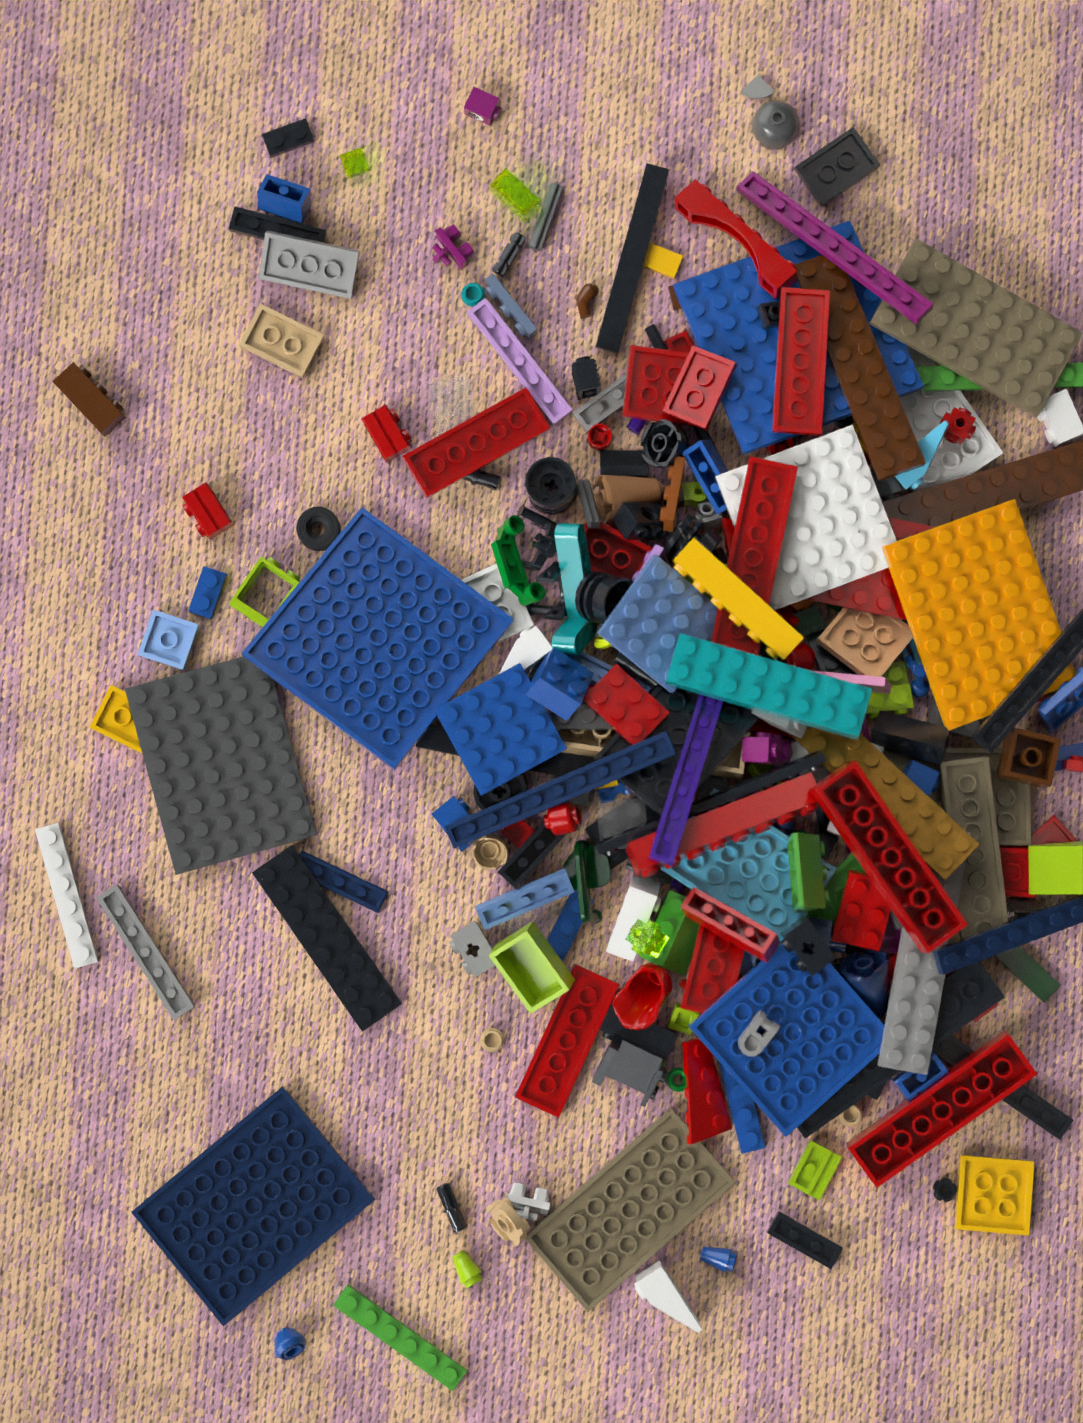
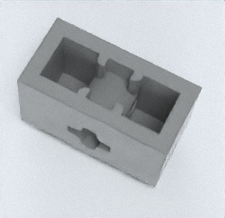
(472, 934)

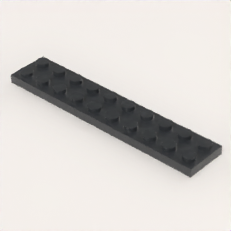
(963, 998)

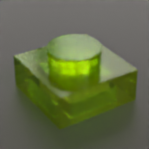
(354, 163)

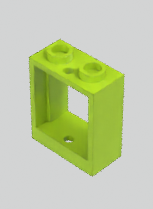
(273, 566)

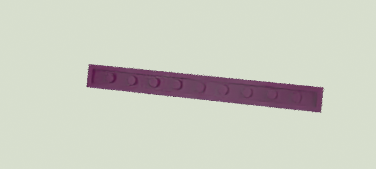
(835, 247)

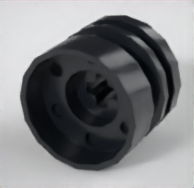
(543, 475)
(683, 534)
(599, 595)

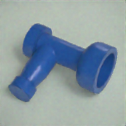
(919, 685)

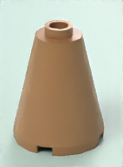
(620, 489)

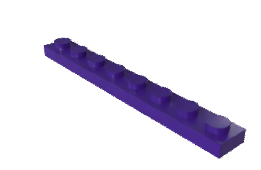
(685, 780)

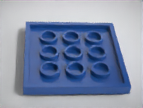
(499, 729)

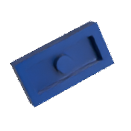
(207, 592)

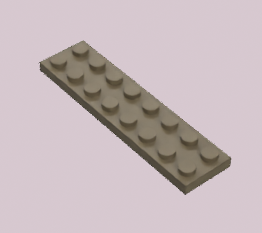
(970, 804)

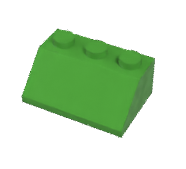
(807, 873)
(682, 934)

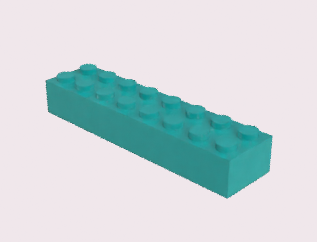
(768, 686)

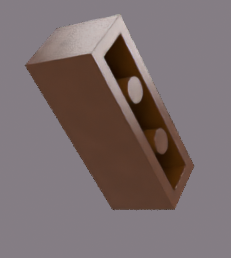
(90, 398)

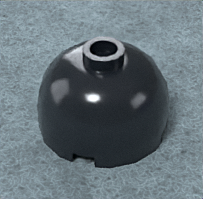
(663, 443)

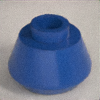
(289, 1343)

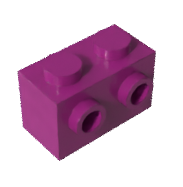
(766, 749)

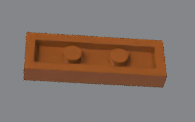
(672, 493)

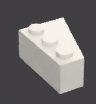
(638, 904)

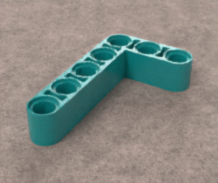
(574, 566)

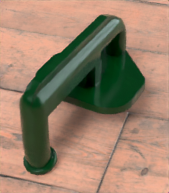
(587, 871)

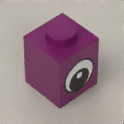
(482, 106)

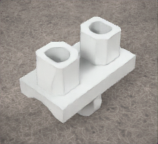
(538, 1204)

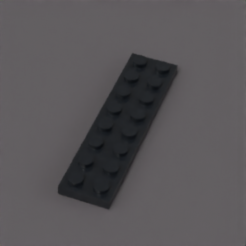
(327, 938)

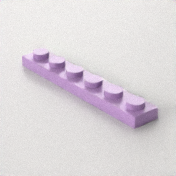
(519, 361)

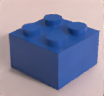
(559, 683)

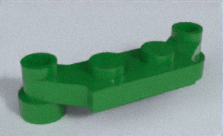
(511, 565)

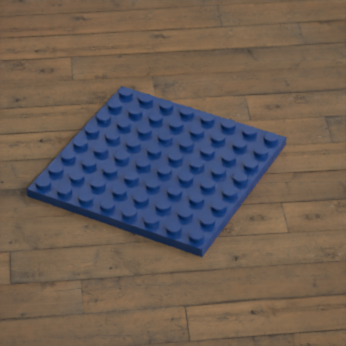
(726, 322)
(377, 638)

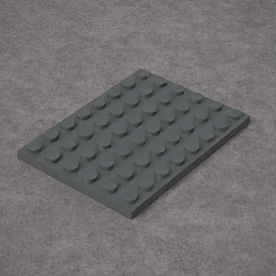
(220, 763)

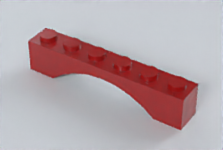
(703, 208)

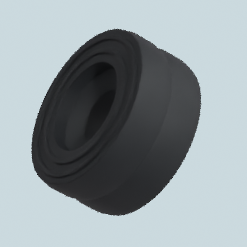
(308, 519)

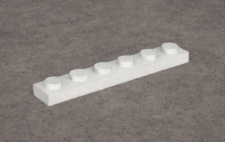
(67, 895)

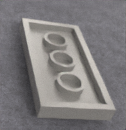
(309, 264)

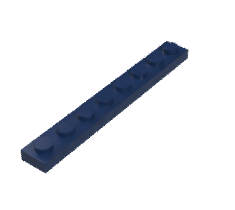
(1009, 935)

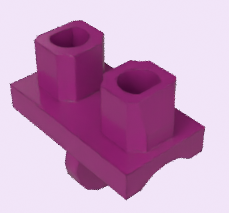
(459, 255)

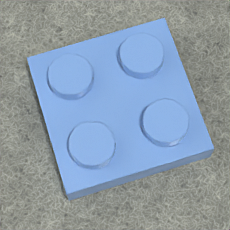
(168, 639)

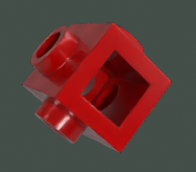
(958, 434)

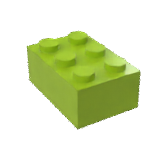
(531, 967)

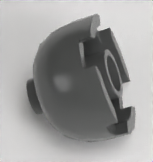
(775, 124)

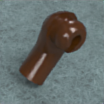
(583, 299)

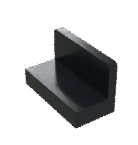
(623, 463)

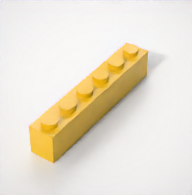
(738, 599)

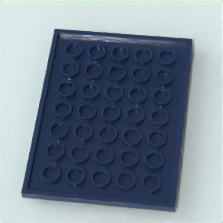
(253, 1205)

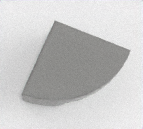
(757, 89)

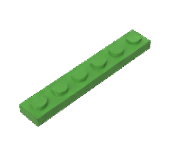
(400, 1337)

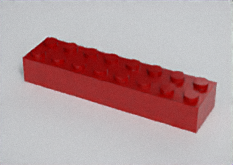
(730, 823)
(888, 857)
(941, 1109)

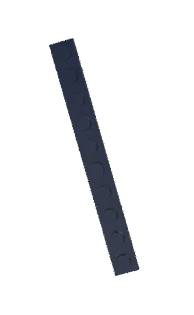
(561, 789)

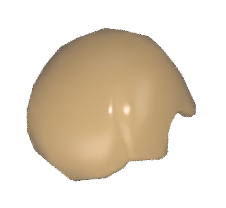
(490, 852)

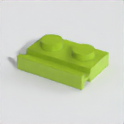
(814, 1170)

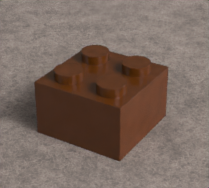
(1029, 758)

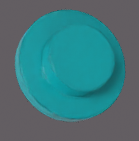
(472, 294)

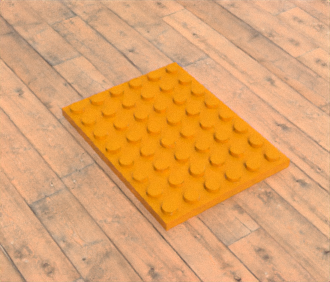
(975, 609)

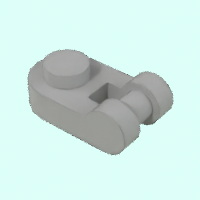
(753, 1043)

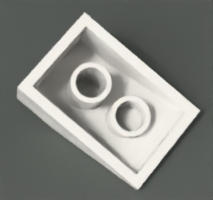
(528, 651)
(663, 1294)

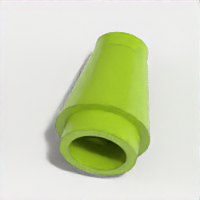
(467, 1270)

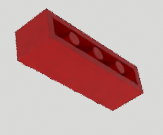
(730, 924)

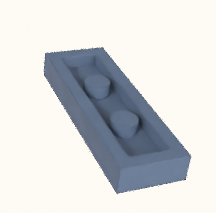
(510, 307)

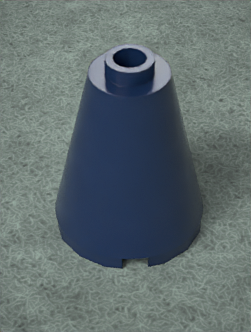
(869, 978)

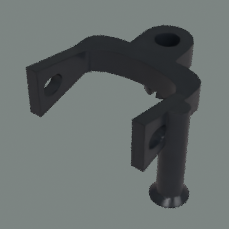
(547, 543)
(556, 612)

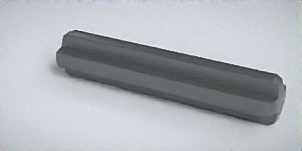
(545, 217)
(589, 504)

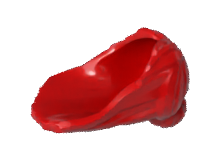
(643, 996)

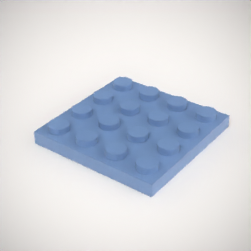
(654, 614)

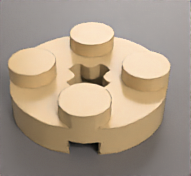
(507, 1221)

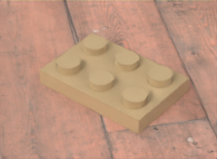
(281, 341)

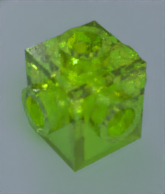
(647, 938)

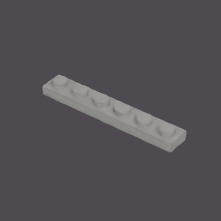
(145, 952)

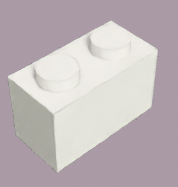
(1060, 419)

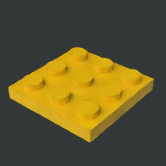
(994, 1195)

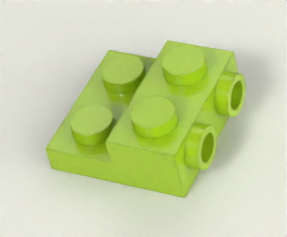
(900, 695)

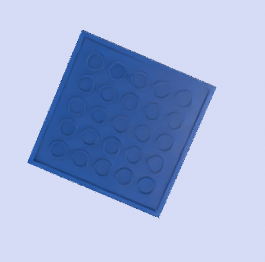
(820, 1040)

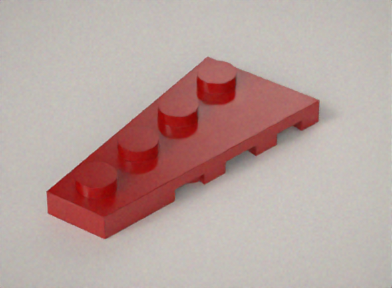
(705, 1099)

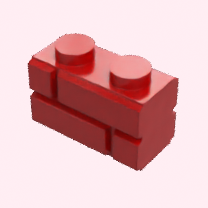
(386, 433)
(207, 511)

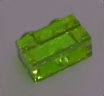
(515, 195)

